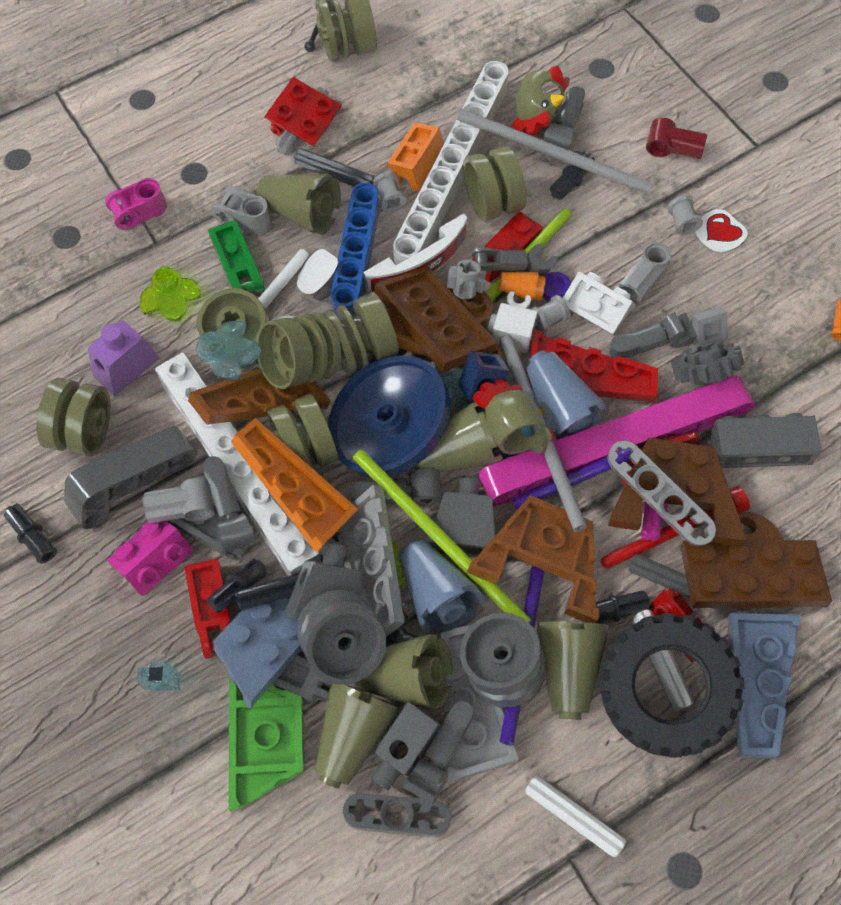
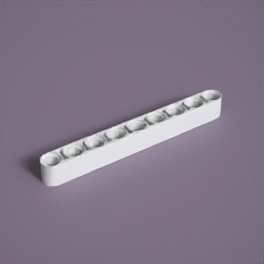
(447, 172)

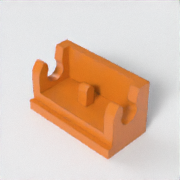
(416, 154)

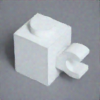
(515, 321)

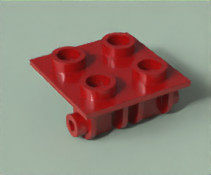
(302, 112)

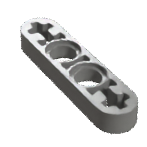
(656, 497)

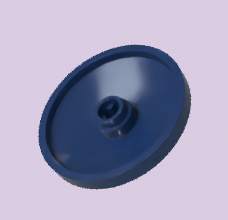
(392, 413)

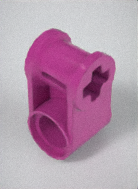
(138, 201)

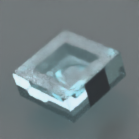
(159, 677)

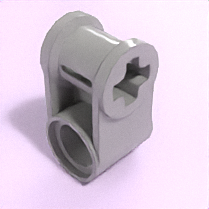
(247, 209)

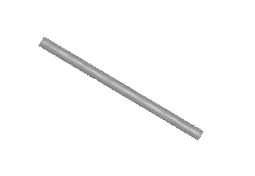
(554, 151)
(551, 455)

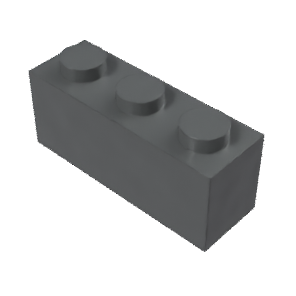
(766, 441)

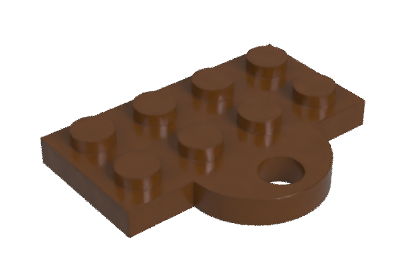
(438, 318)
(758, 574)

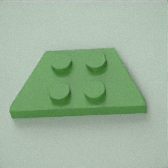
(263, 744)

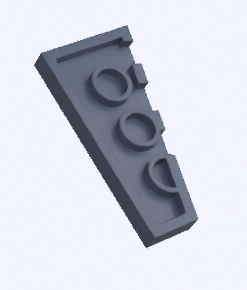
(765, 652)

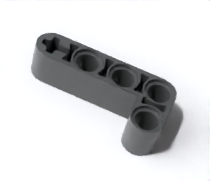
(124, 471)

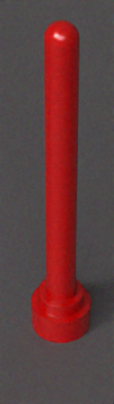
(667, 533)

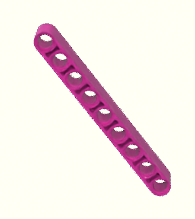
(675, 417)

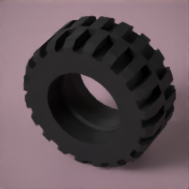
(721, 675)

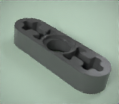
(405, 829)

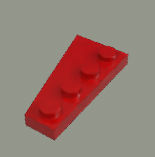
(603, 374)

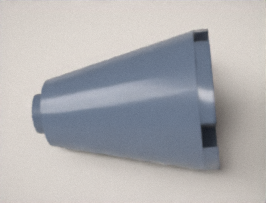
(563, 396)
(438, 590)

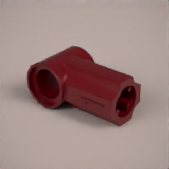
(667, 139)

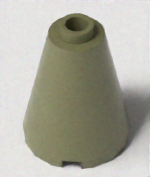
(302, 198)
(464, 443)
(573, 663)
(413, 673)
(350, 732)

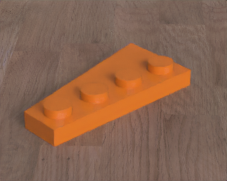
(299, 490)

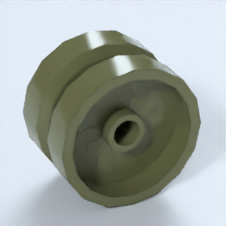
(494, 183)
(232, 306)
(73, 417)
(307, 433)

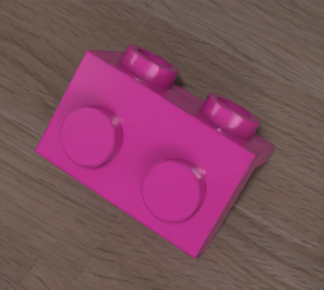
(150, 555)

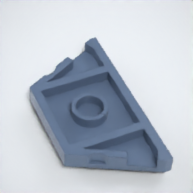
(258, 648)

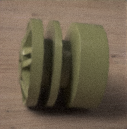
(346, 26)
(365, 331)
(298, 350)

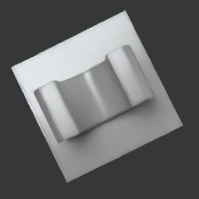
(710, 325)

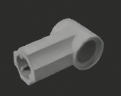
(646, 271)
(189, 501)

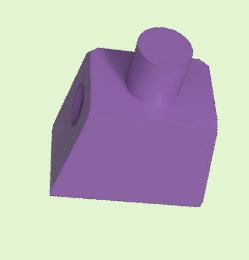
(120, 356)

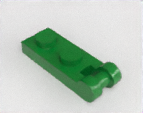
(235, 257)

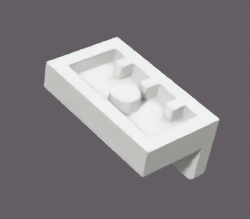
(597, 302)

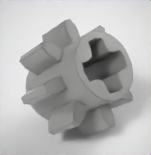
(466, 279)

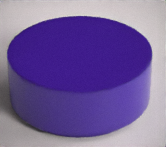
(555, 284)

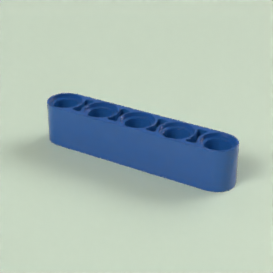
(357, 236)

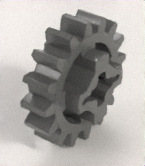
(707, 363)

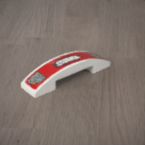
(435, 256)

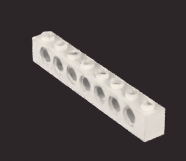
(274, 526)

